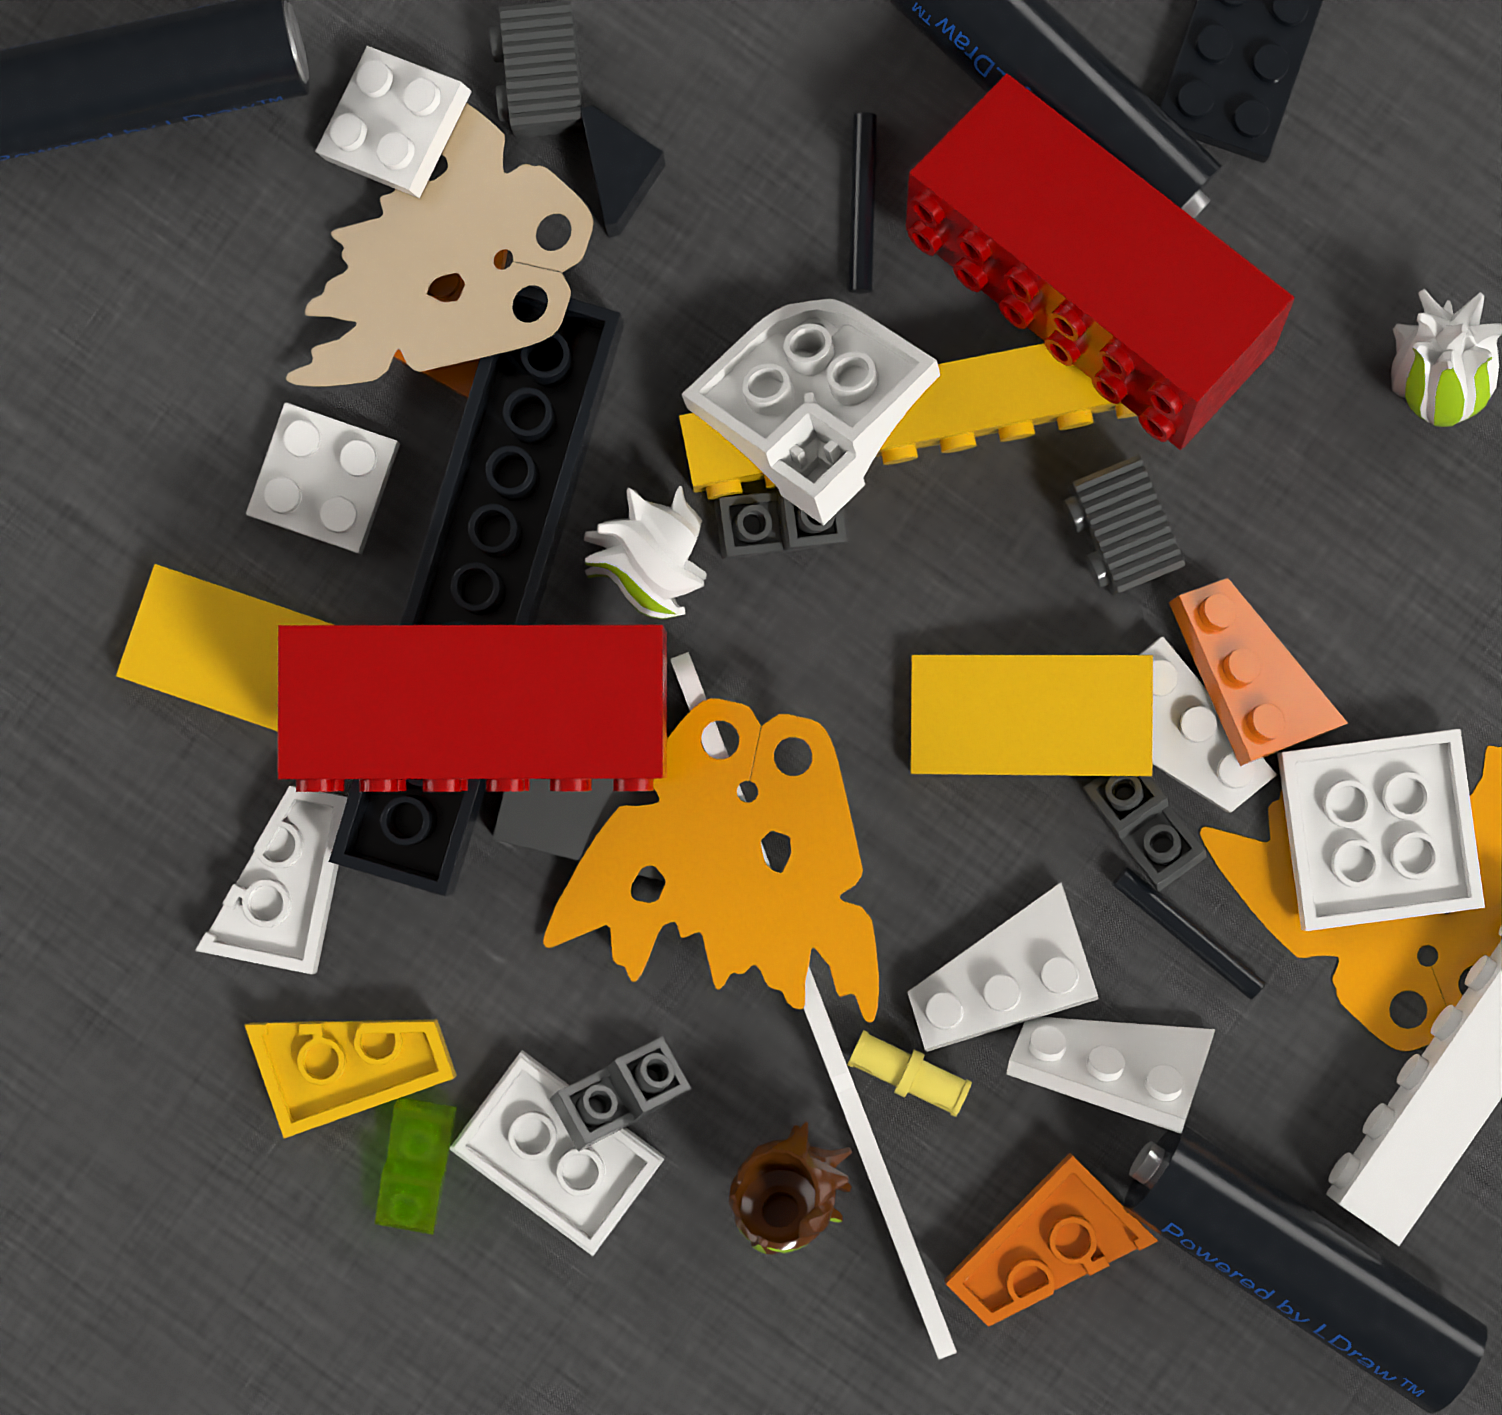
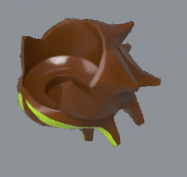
(787, 1192)

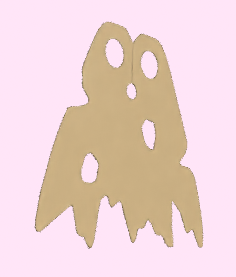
(446, 231)

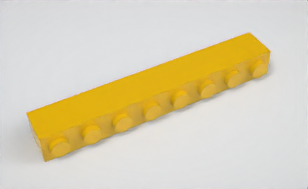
(968, 400)

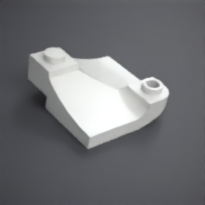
(813, 398)

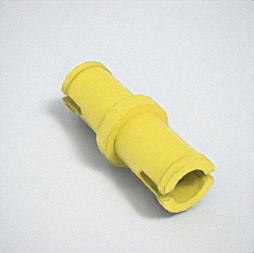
(909, 1073)

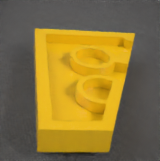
(344, 1067)

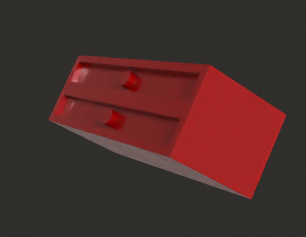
(1094, 262)
(472, 706)

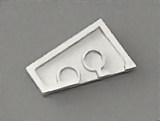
(1190, 736)
(286, 890)
(1007, 977)
(1115, 1065)

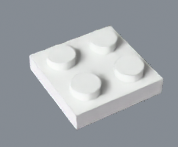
(393, 121)
(323, 478)

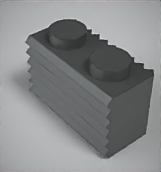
(540, 69)
(1123, 526)

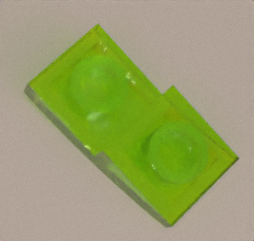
(415, 1165)

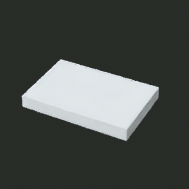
(529, 1154)

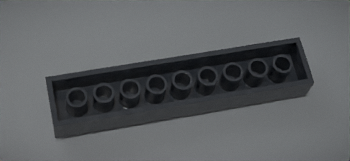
(490, 556)

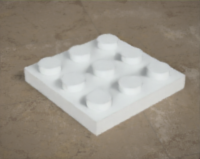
(1380, 830)

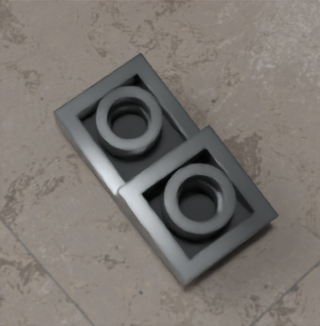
(771, 525)
(1146, 826)
(620, 1093)

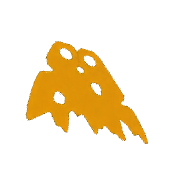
(716, 868)
(1377, 956)

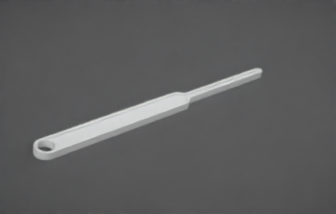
(843, 1083)

